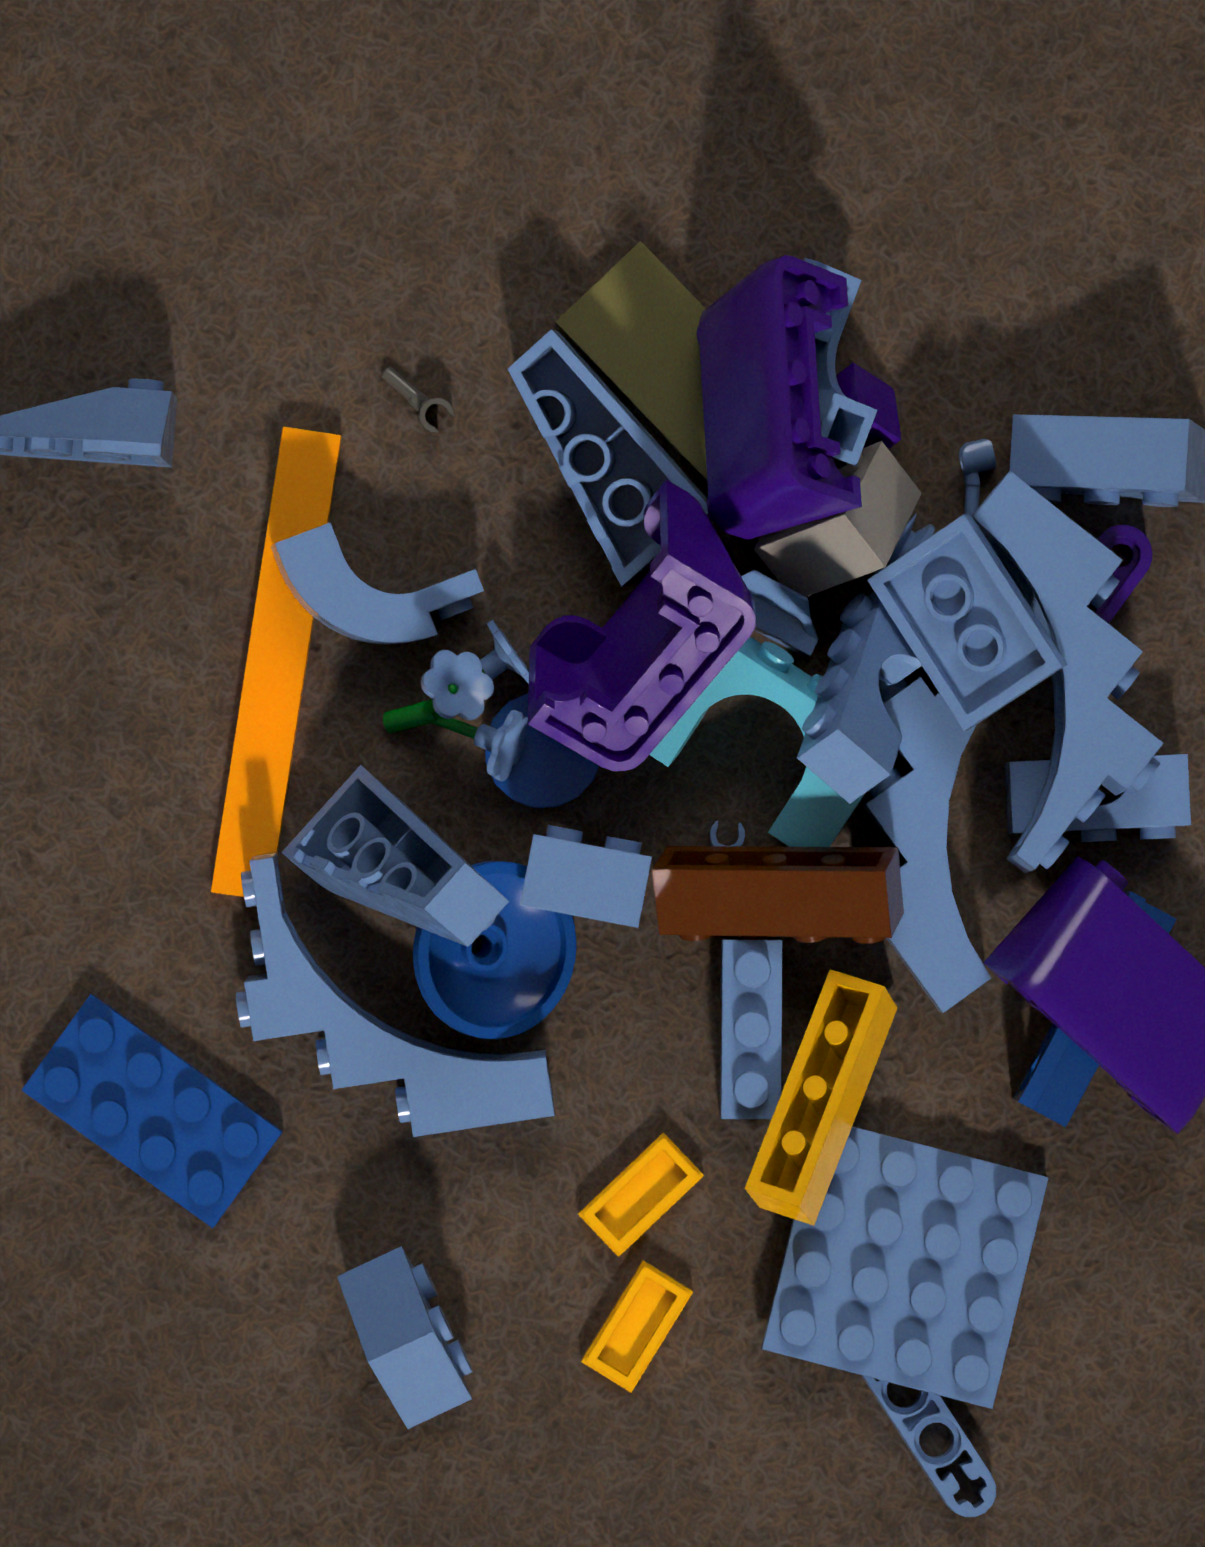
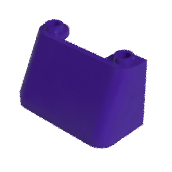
(763, 401)
(629, 683)
(1114, 988)

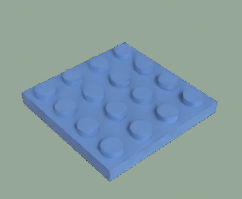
(909, 1268)

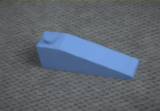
(100, 426)

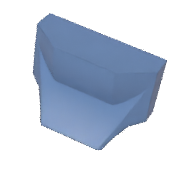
(782, 614)

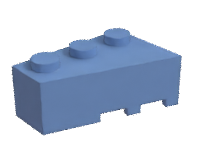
(1110, 458)

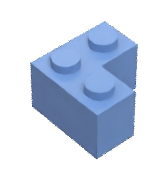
(586, 878)
(406, 1337)

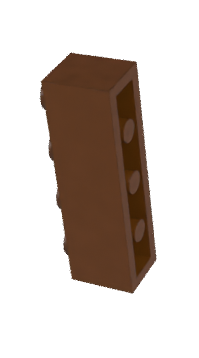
(778, 892)

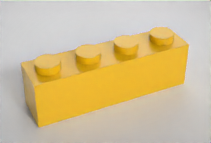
(821, 1097)

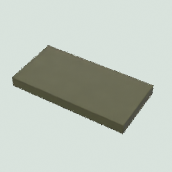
(644, 339)

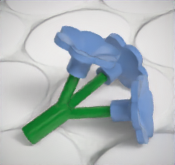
(459, 688)

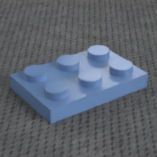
(967, 622)

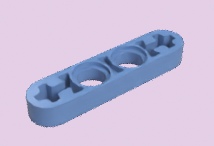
(910, 1422)

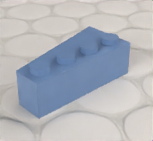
(598, 449)

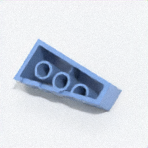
(390, 860)

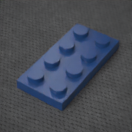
(152, 1110)

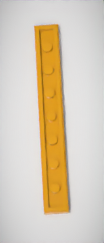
(274, 664)

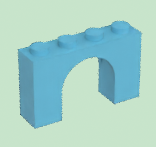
(766, 670)

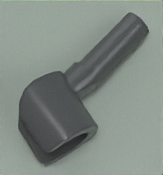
(416, 398)

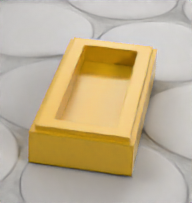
(640, 1194)
(636, 1326)

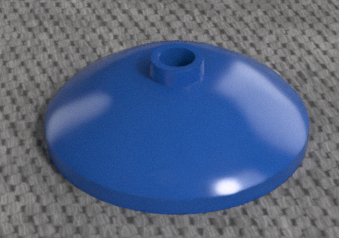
(512, 978)

